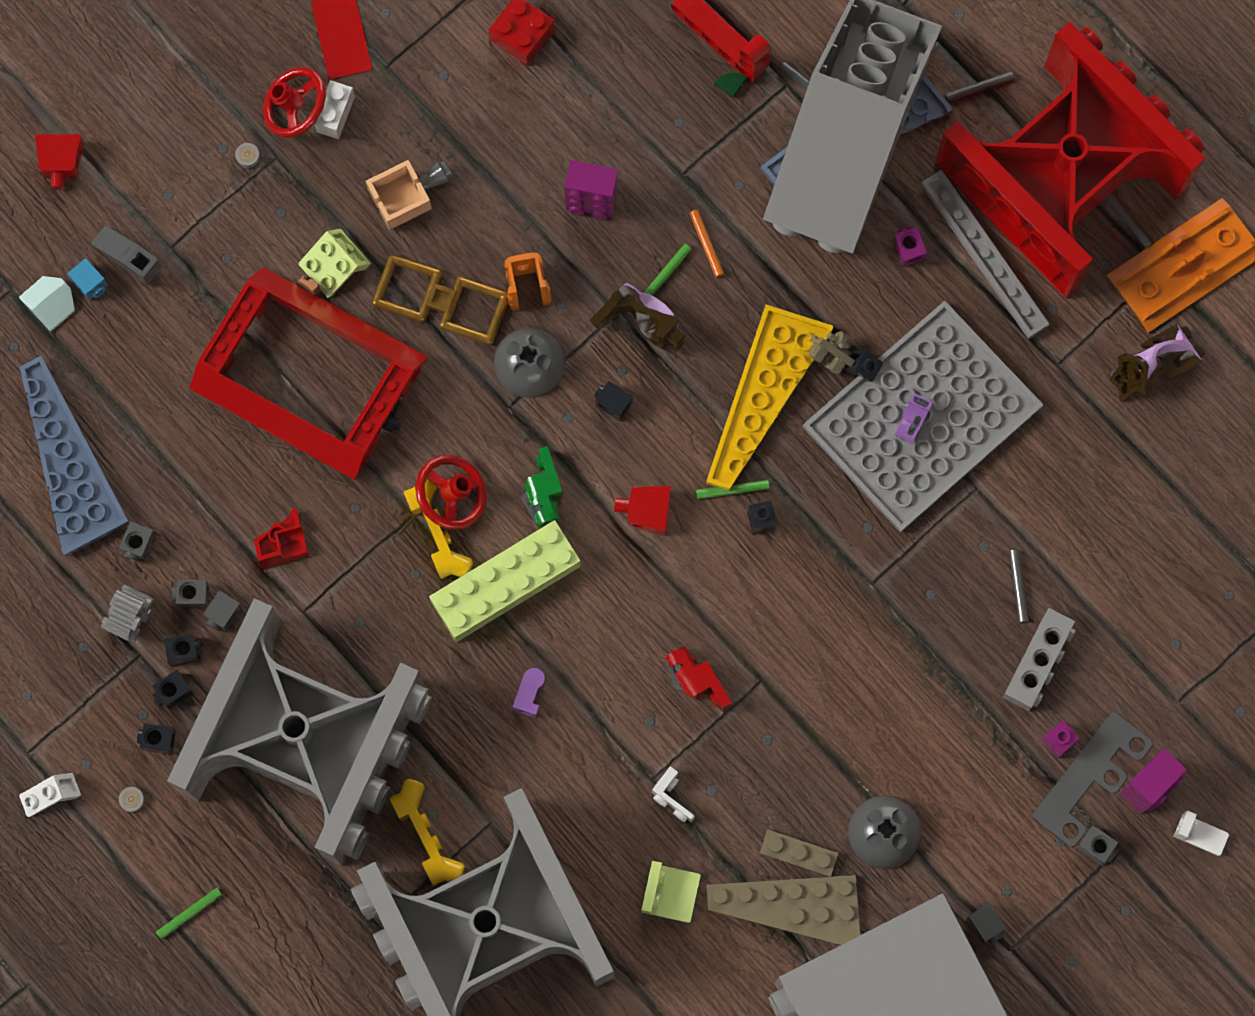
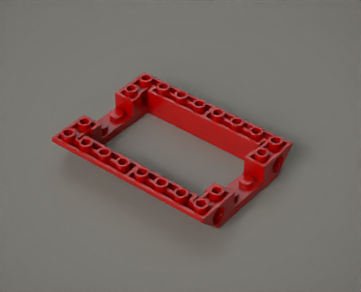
(345, 456)

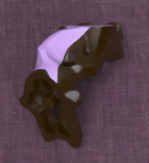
(652, 316)
(1143, 367)

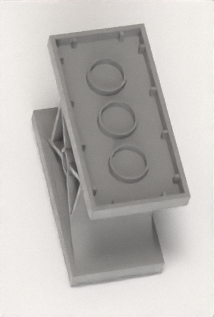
(335, 760)
(439, 930)

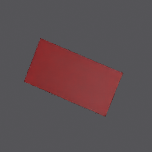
(341, 37)

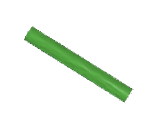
(668, 270)
(735, 489)
(189, 913)

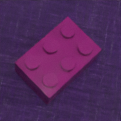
(591, 189)
(1154, 782)

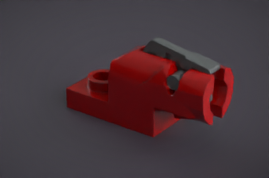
(695, 679)

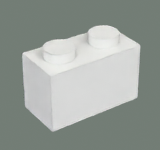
(336, 109)

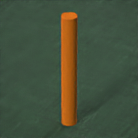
(706, 243)

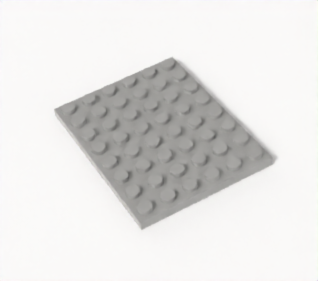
(971, 414)

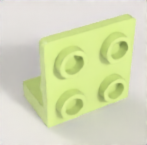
(333, 261)
(670, 892)

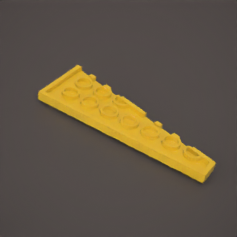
(768, 380)

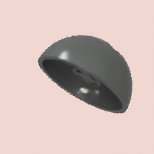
(533, 374)
(884, 846)

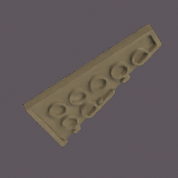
(808, 907)

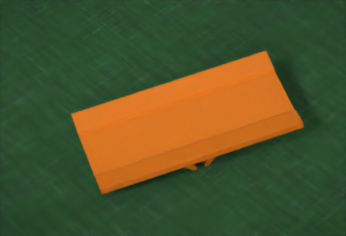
(1185, 265)

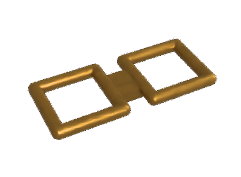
(440, 299)

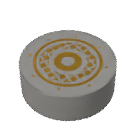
(247, 155)
(131, 799)

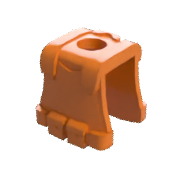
(514, 267)

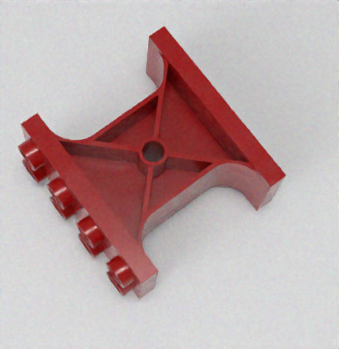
(1071, 157)

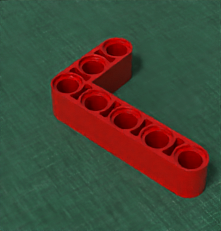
(746, 57)

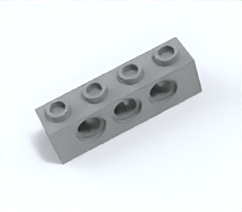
(1051, 623)

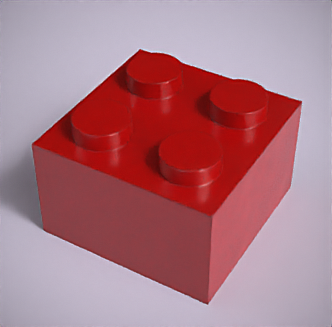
(521, 30)

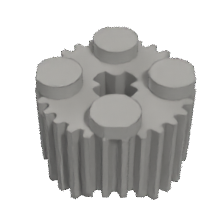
(127, 612)

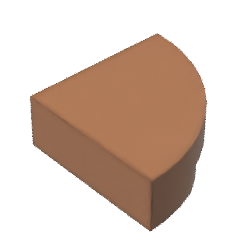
(309, 285)

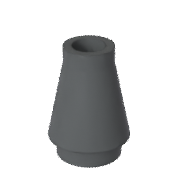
(436, 175)

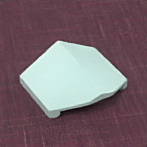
(49, 301)

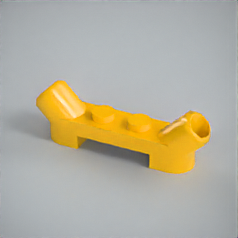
(445, 561)
(406, 805)

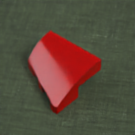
(282, 542)

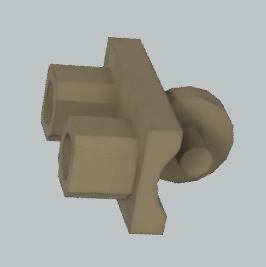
(822, 348)

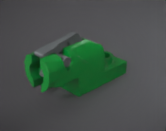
(542, 490)

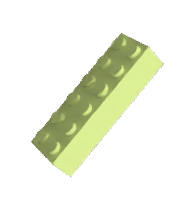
(505, 581)

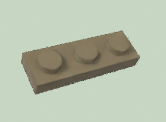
(798, 853)

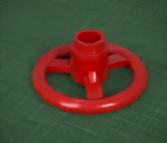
(292, 100)
(451, 491)

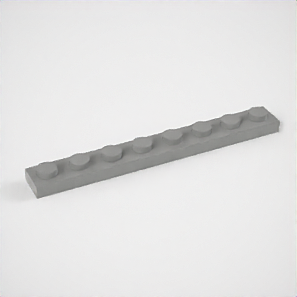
(985, 254)

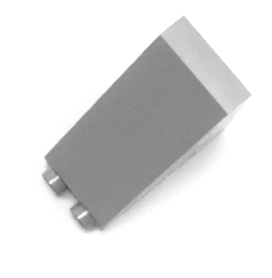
(850, 123)
(898, 969)

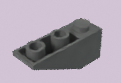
(127, 254)

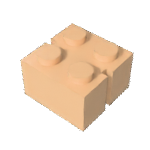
(397, 195)

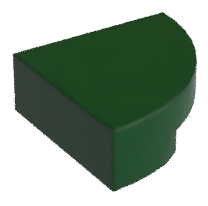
(730, 83)

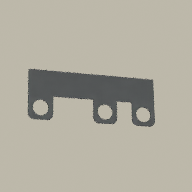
(1086, 768)

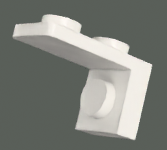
(668, 783)
(49, 792)
(1200, 834)

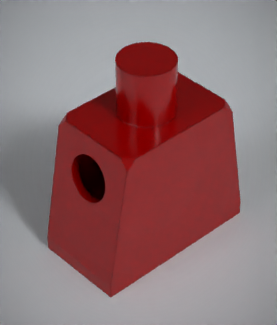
(59, 157)
(646, 508)

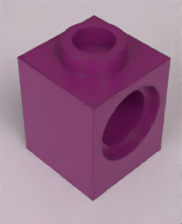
(909, 256)
(1060, 739)

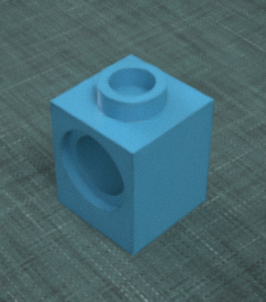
(88, 279)

